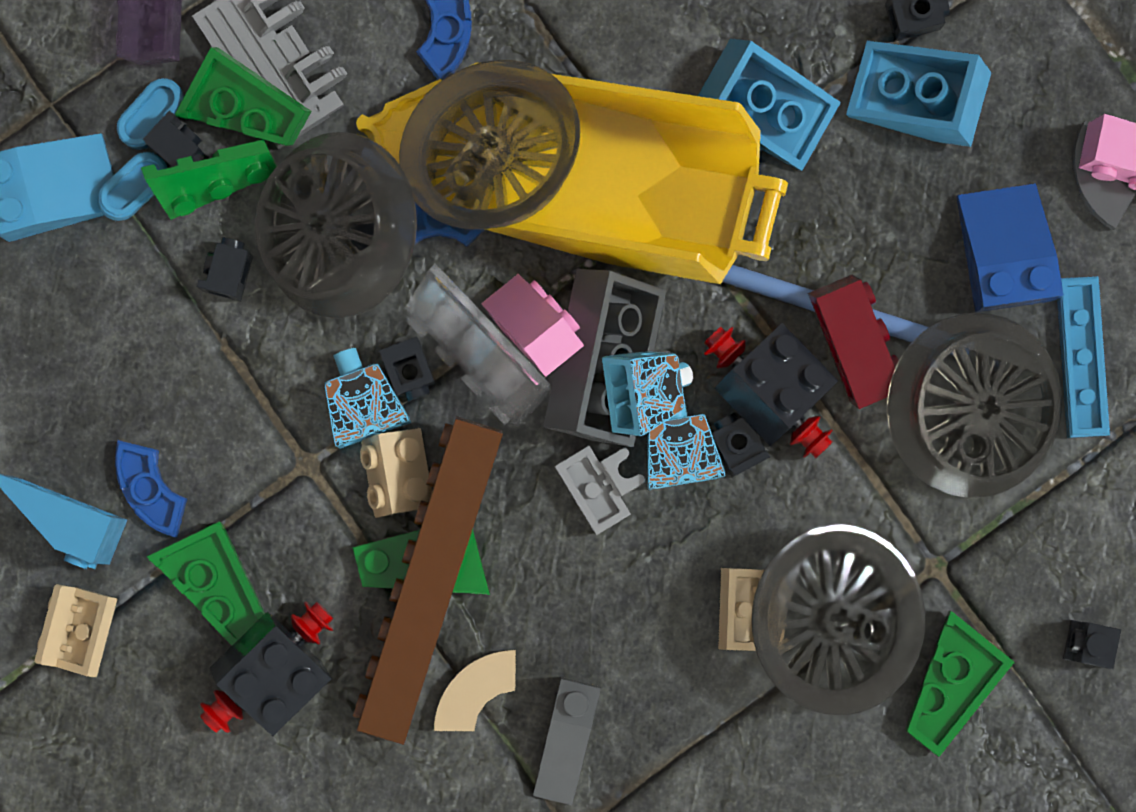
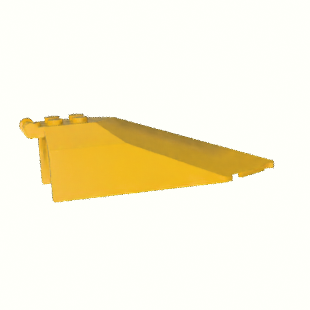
(654, 181)

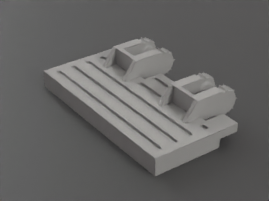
(279, 58)

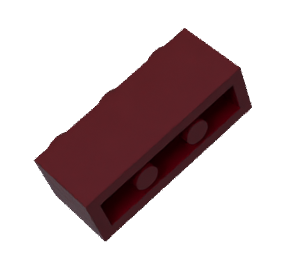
(855, 339)

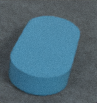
(147, 111)
(128, 188)

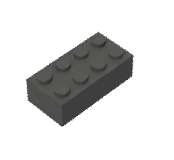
(613, 319)

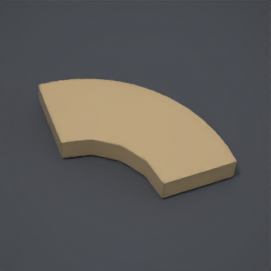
(473, 689)

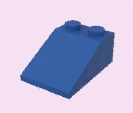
(1008, 248)

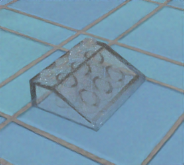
(476, 347)

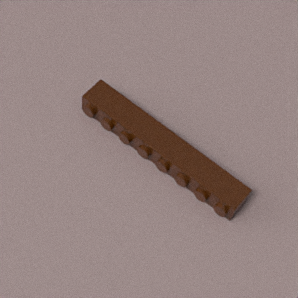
(429, 579)

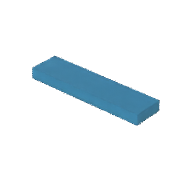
(1083, 358)

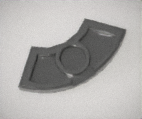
(1103, 198)

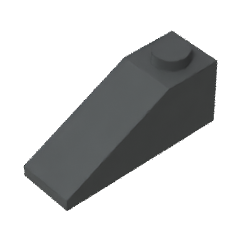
(567, 741)

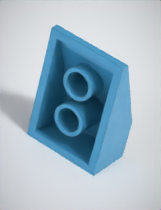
(920, 91)
(776, 97)
(51, 185)
(70, 526)

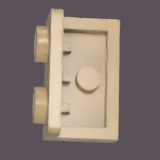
(395, 471)
(736, 604)
(75, 630)

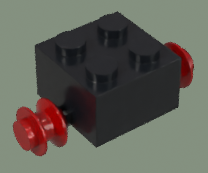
(774, 386)
(269, 672)

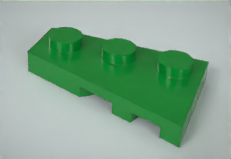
(242, 101)
(201, 182)
(381, 564)
(213, 580)
(955, 684)

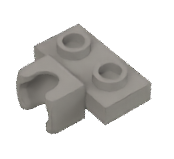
(598, 486)

